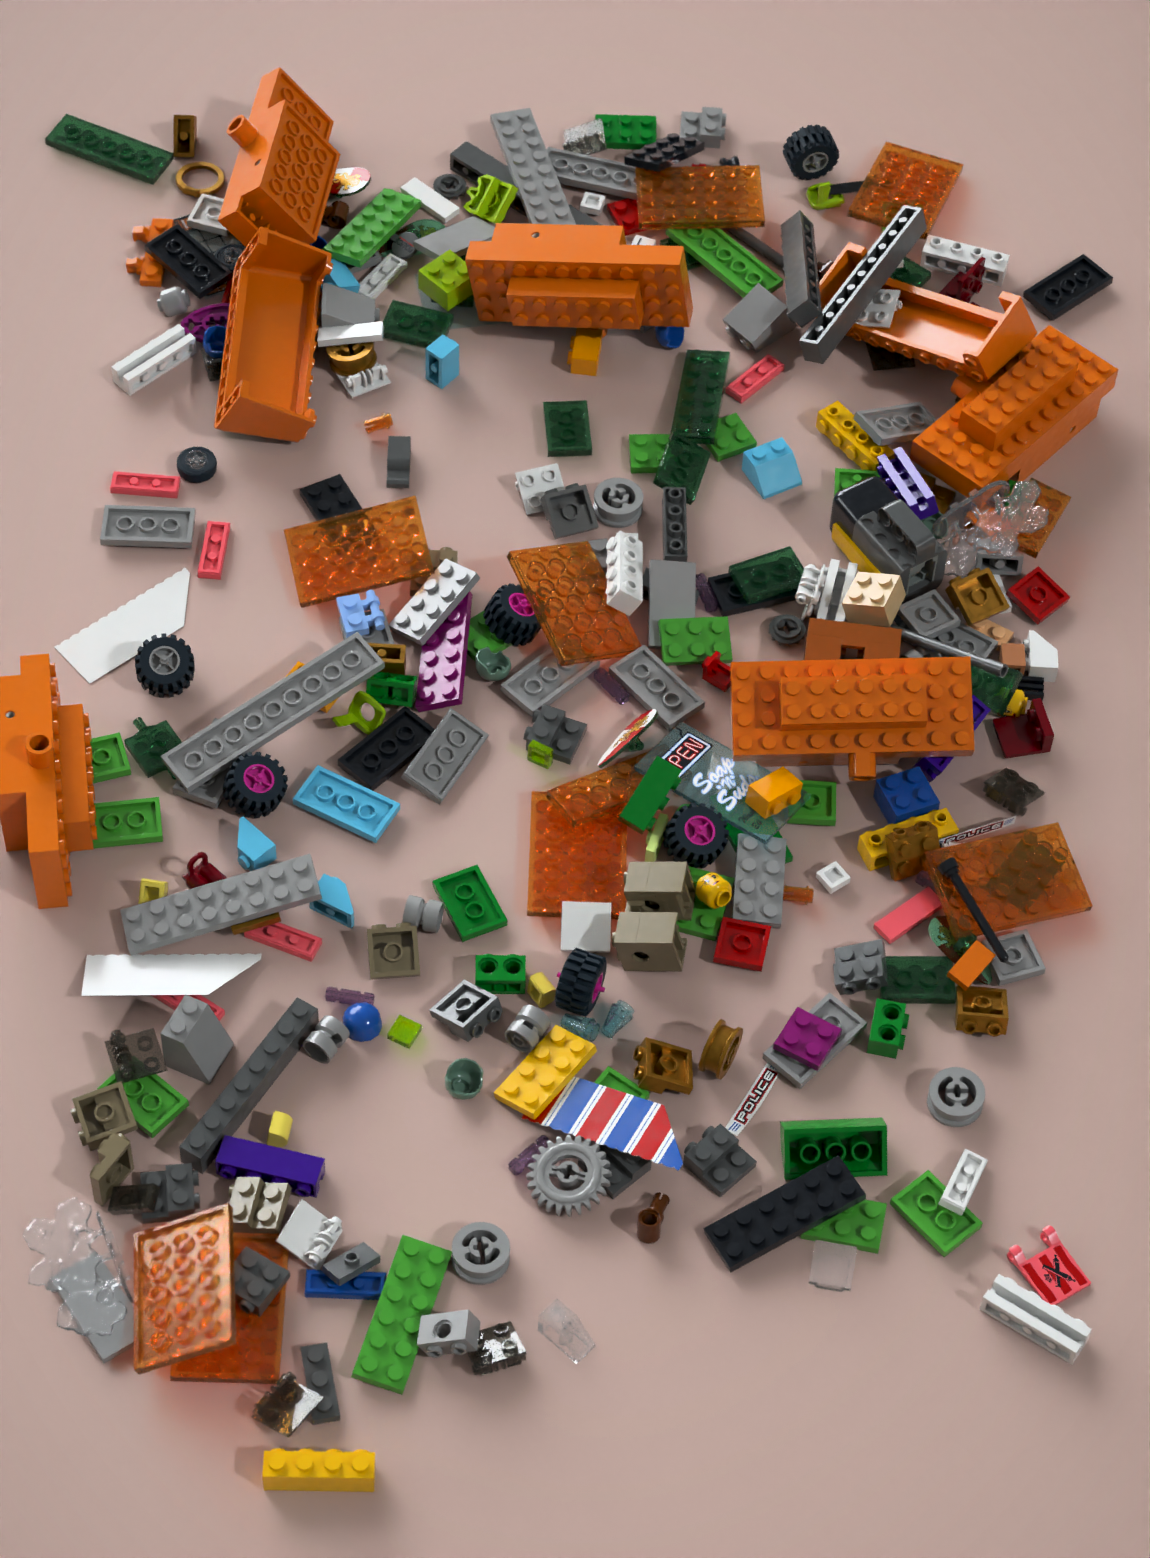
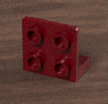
(966, 284)
(1026, 733)

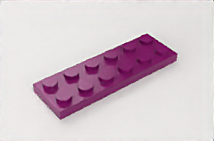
(444, 661)

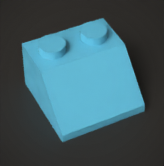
(771, 468)

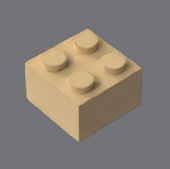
(874, 599)

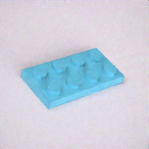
(346, 804)

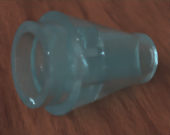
(617, 1018)
(581, 1026)

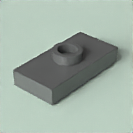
(351, 1263)

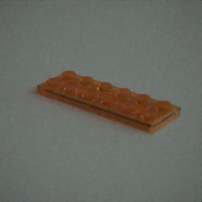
(597, 792)

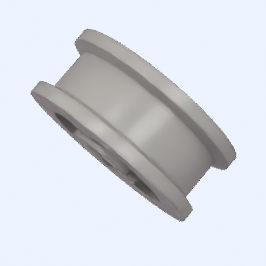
(618, 511)
(957, 1084)
(494, 1247)

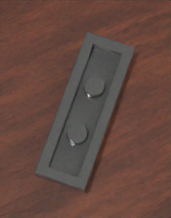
(320, 1380)

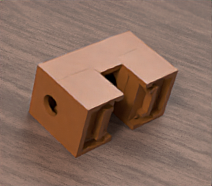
(830, 639)

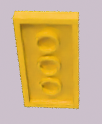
(545, 1072)

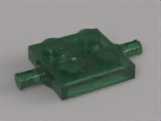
(150, 744)

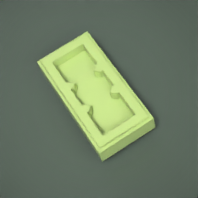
(655, 838)

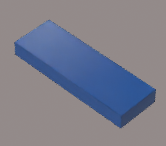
(364, 1286)

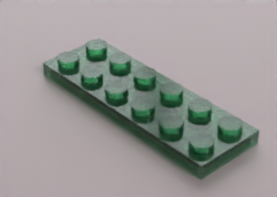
(109, 149)
(701, 395)

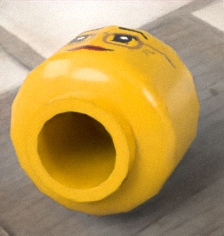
(1017, 705)
(713, 890)

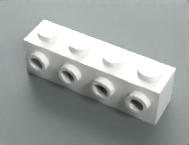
(953, 256)
(624, 572)

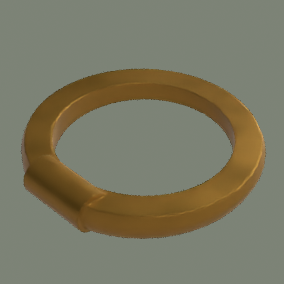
(197, 192)

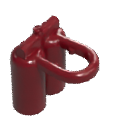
(202, 873)

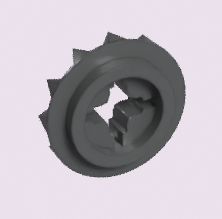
(447, 181)
(794, 626)

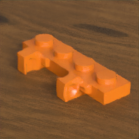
(147, 267)

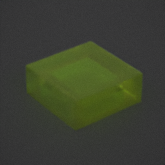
(540, 754)
(404, 1031)

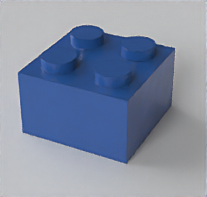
(905, 795)

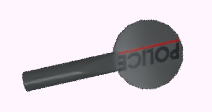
(403, 245)

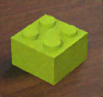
(445, 280)

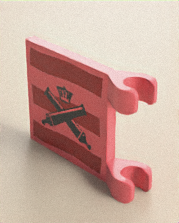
(1051, 1272)

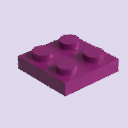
(807, 1038)

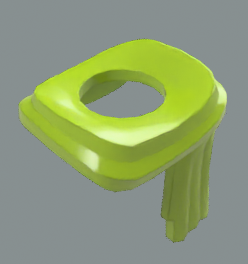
(819, 199)
(355, 717)

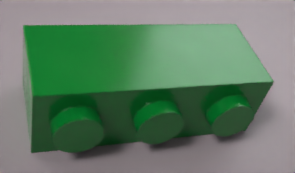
(650, 795)

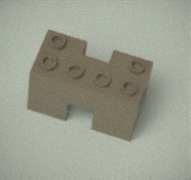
(647, 930)

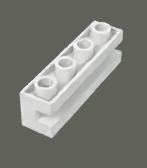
(153, 359)
(834, 591)
(1035, 1318)

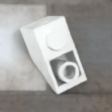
(1040, 657)

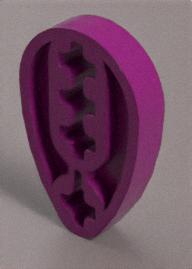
(202, 319)

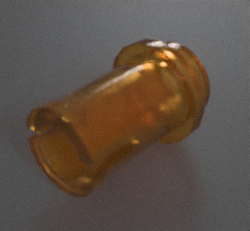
(378, 423)
(800, 894)

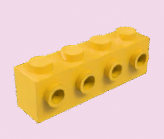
(844, 432)
(873, 843)
(319, 1470)

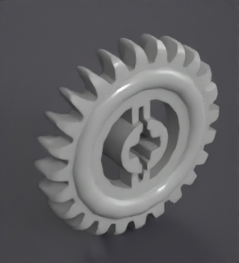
(575, 1193)

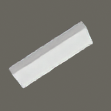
(431, 200)
(382, 276)
(350, 334)
(963, 1182)

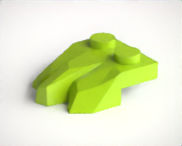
(490, 199)

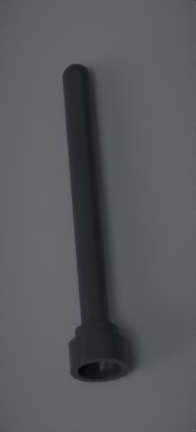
(950, 869)

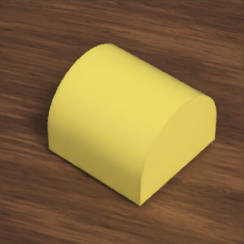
(152, 890)
(541, 989)
(279, 1129)

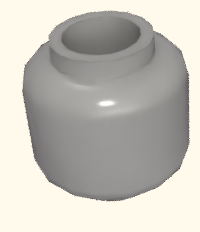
(173, 301)

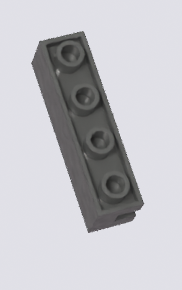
(674, 524)

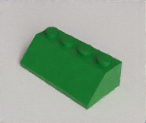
(813, 1142)

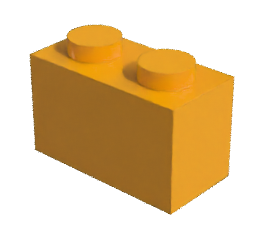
(586, 351)
(774, 792)

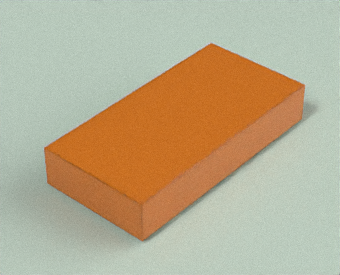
(971, 965)

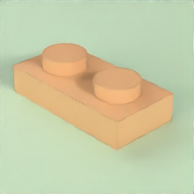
(994, 631)

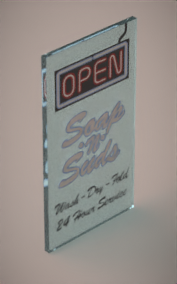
(717, 780)

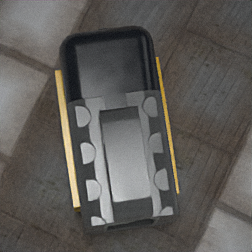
(886, 536)

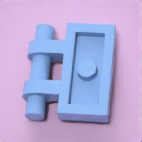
(352, 613)

